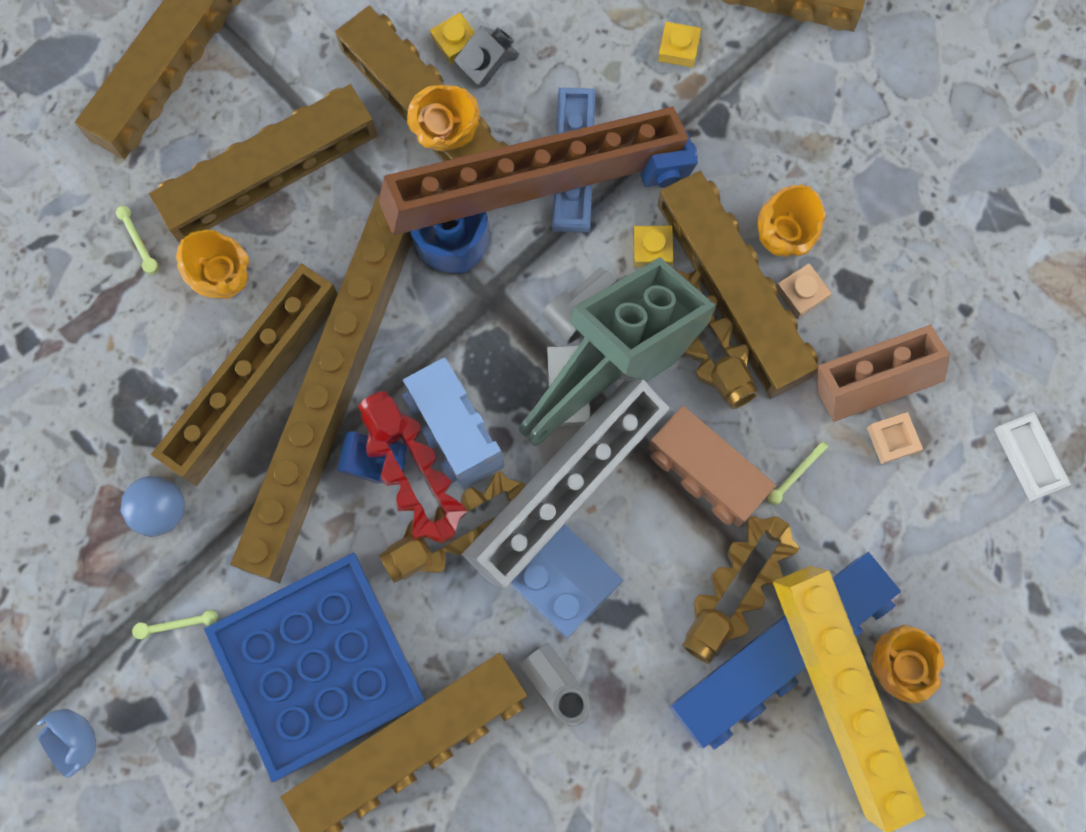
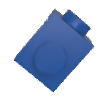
(670, 167)
(357, 463)

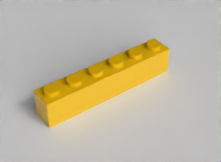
(849, 698)

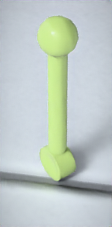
(149, 264)
(775, 496)
(143, 630)

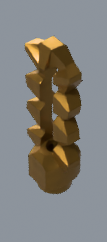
(730, 373)
(410, 556)
(712, 627)

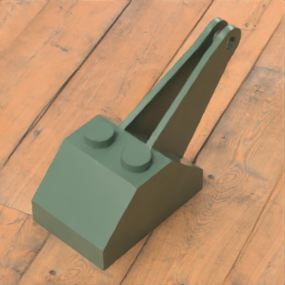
(640, 329)

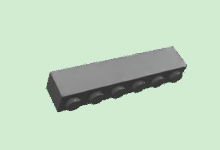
(565, 482)

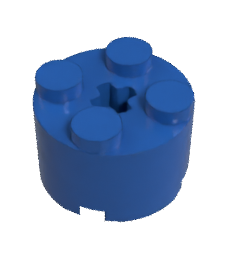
(453, 248)

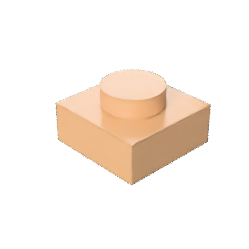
(803, 290)
(894, 438)

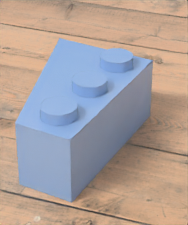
(452, 424)

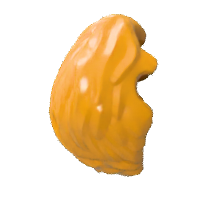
(443, 117)
(791, 221)
(213, 264)
(908, 663)

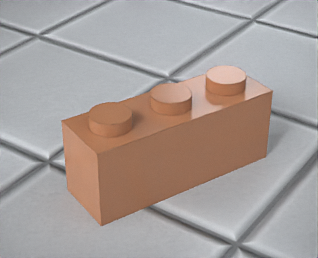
(882, 373)
(710, 467)

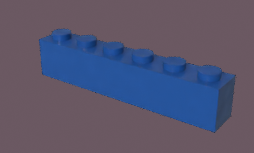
(773, 660)

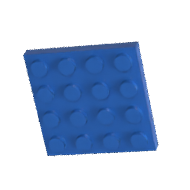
(314, 666)

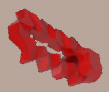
(385, 428)

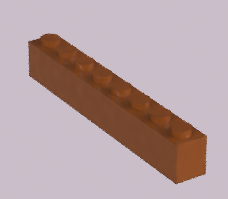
(527, 170)

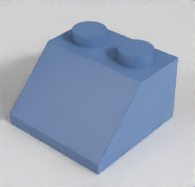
(566, 582)

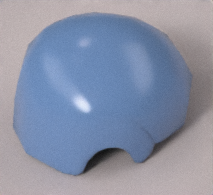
(152, 506)
(67, 740)

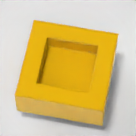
(452, 36)
(679, 44)
(652, 243)

